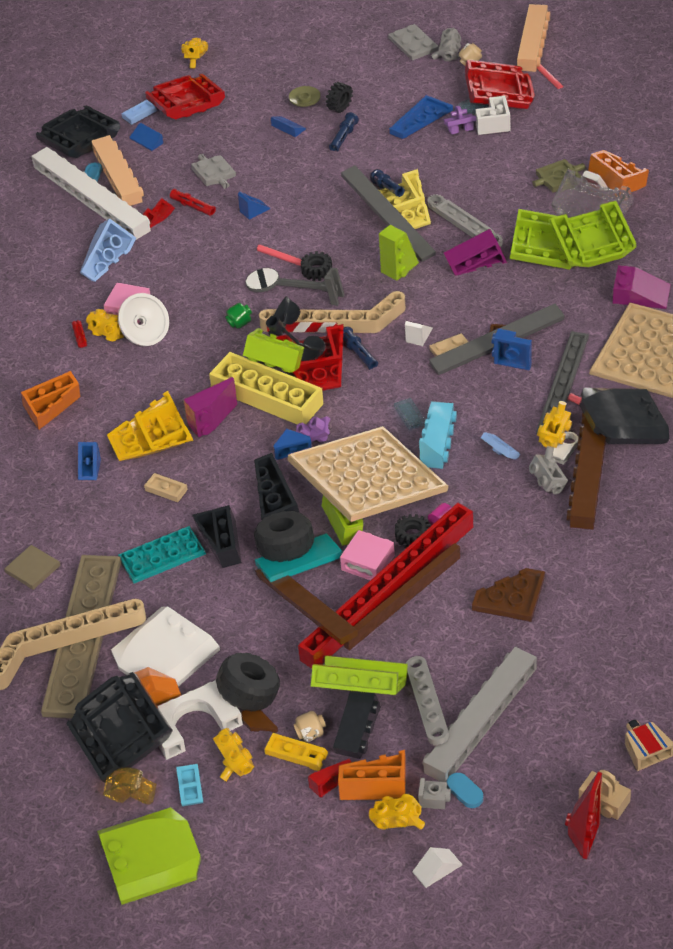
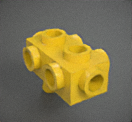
(194, 49)
(104, 324)
(554, 426)
(235, 756)
(396, 812)

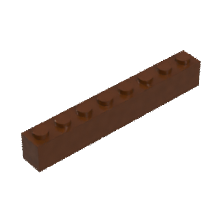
(587, 478)

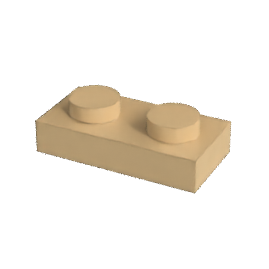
(447, 344)
(165, 487)

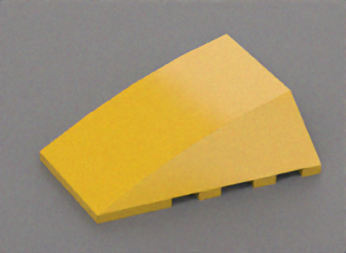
(150, 431)

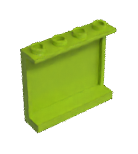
(360, 675)

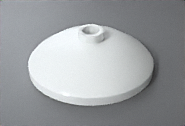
(152, 315)

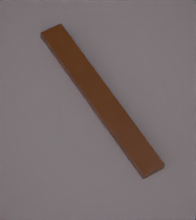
(404, 594)
(312, 607)

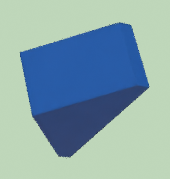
(251, 206)
(290, 443)
(88, 460)

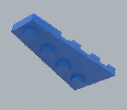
(419, 116)

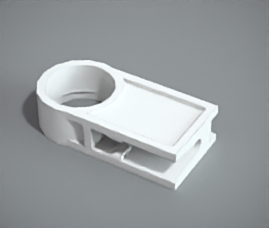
(564, 450)

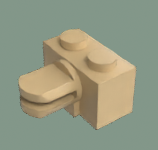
(613, 795)

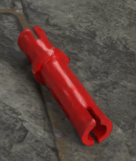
(178, 196)

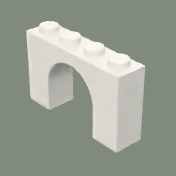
(201, 699)

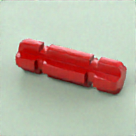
(79, 334)

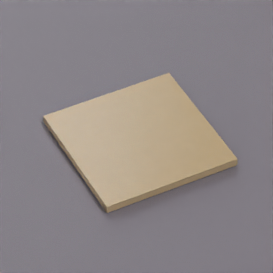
(639, 351)
(367, 473)

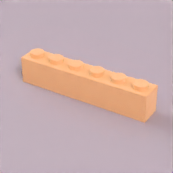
(533, 37)
(117, 170)

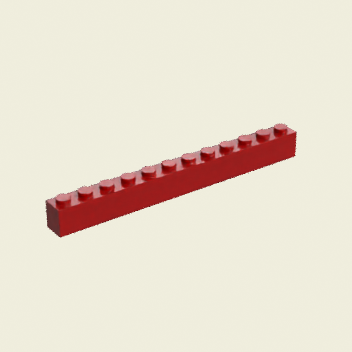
(412, 560)

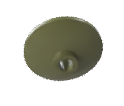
(304, 96)

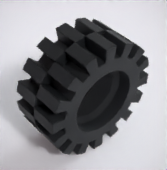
(339, 97)
(315, 259)
(410, 523)

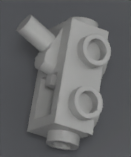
(449, 45)
(548, 472)

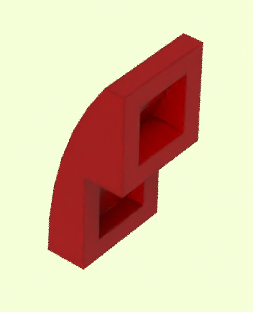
(159, 212)

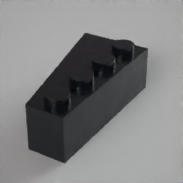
(272, 487)

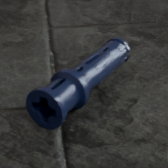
(346, 128)
(384, 181)
(349, 339)

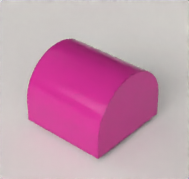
(438, 512)

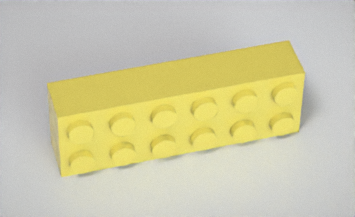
(269, 389)

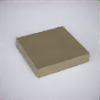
(32, 567)

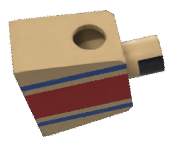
(647, 744)

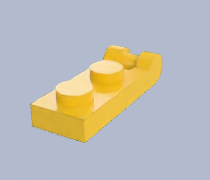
(296, 751)

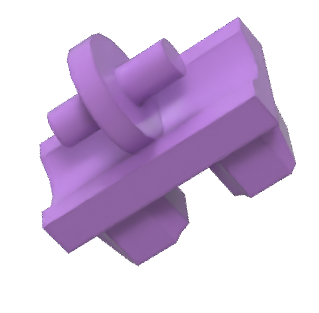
(453, 122)
(316, 429)

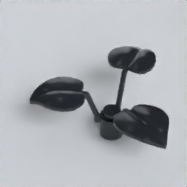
(288, 313)

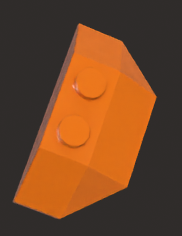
(159, 686)

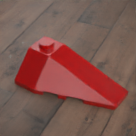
(585, 817)

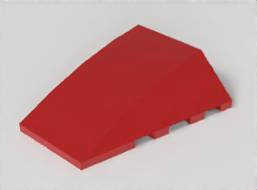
(327, 368)

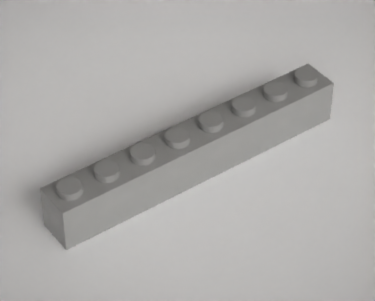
(480, 714)

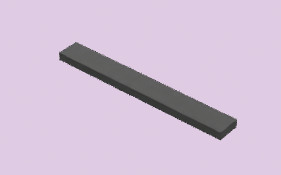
(386, 211)
(483, 345)
(566, 372)

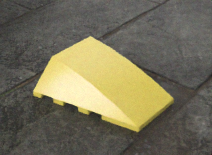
(412, 203)

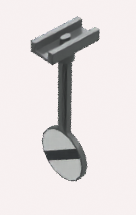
(267, 278)

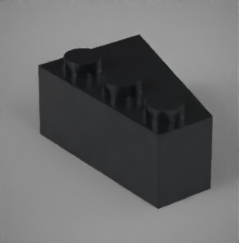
(220, 534)
(356, 724)

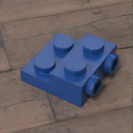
(511, 350)

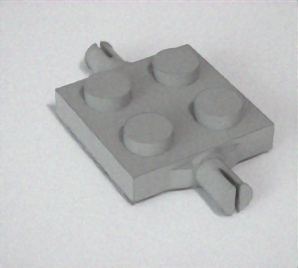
(213, 170)

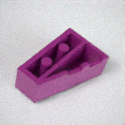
(475, 253)

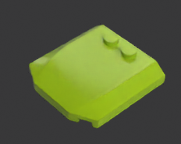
(594, 236)
(536, 241)
(150, 854)

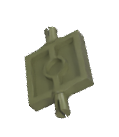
(554, 173)

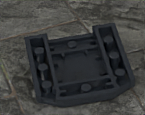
(75, 130)
(624, 415)
(118, 725)

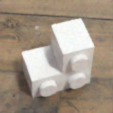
(495, 118)

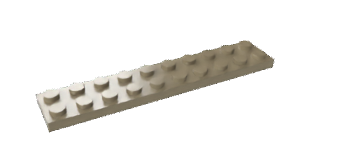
(77, 662)

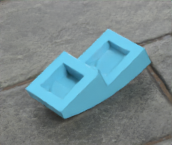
(189, 785)

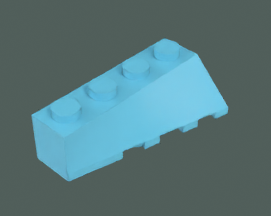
(436, 434)

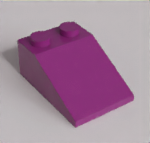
(640, 288)
(210, 407)

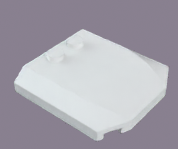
(166, 645)

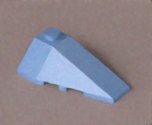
(106, 246)

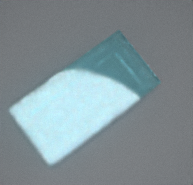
(409, 414)

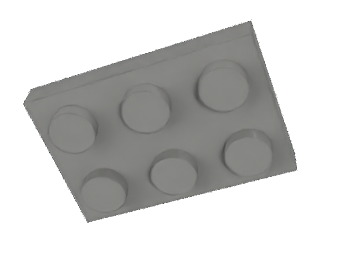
(413, 42)

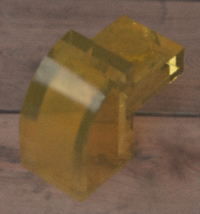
(129, 783)

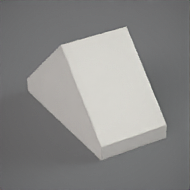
(416, 333)
(435, 865)

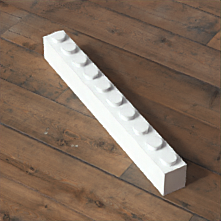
(90, 192)

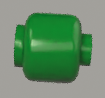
(238, 315)

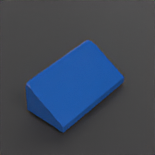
(287, 126)
(147, 137)

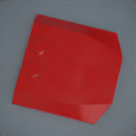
(497, 80)
(189, 97)

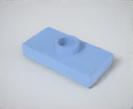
(139, 112)
(500, 446)

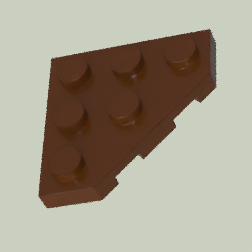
(511, 596)

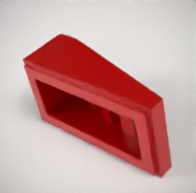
(325, 779)

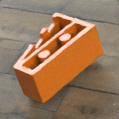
(616, 172)
(50, 398)
(374, 778)

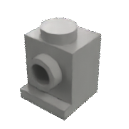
(433, 794)

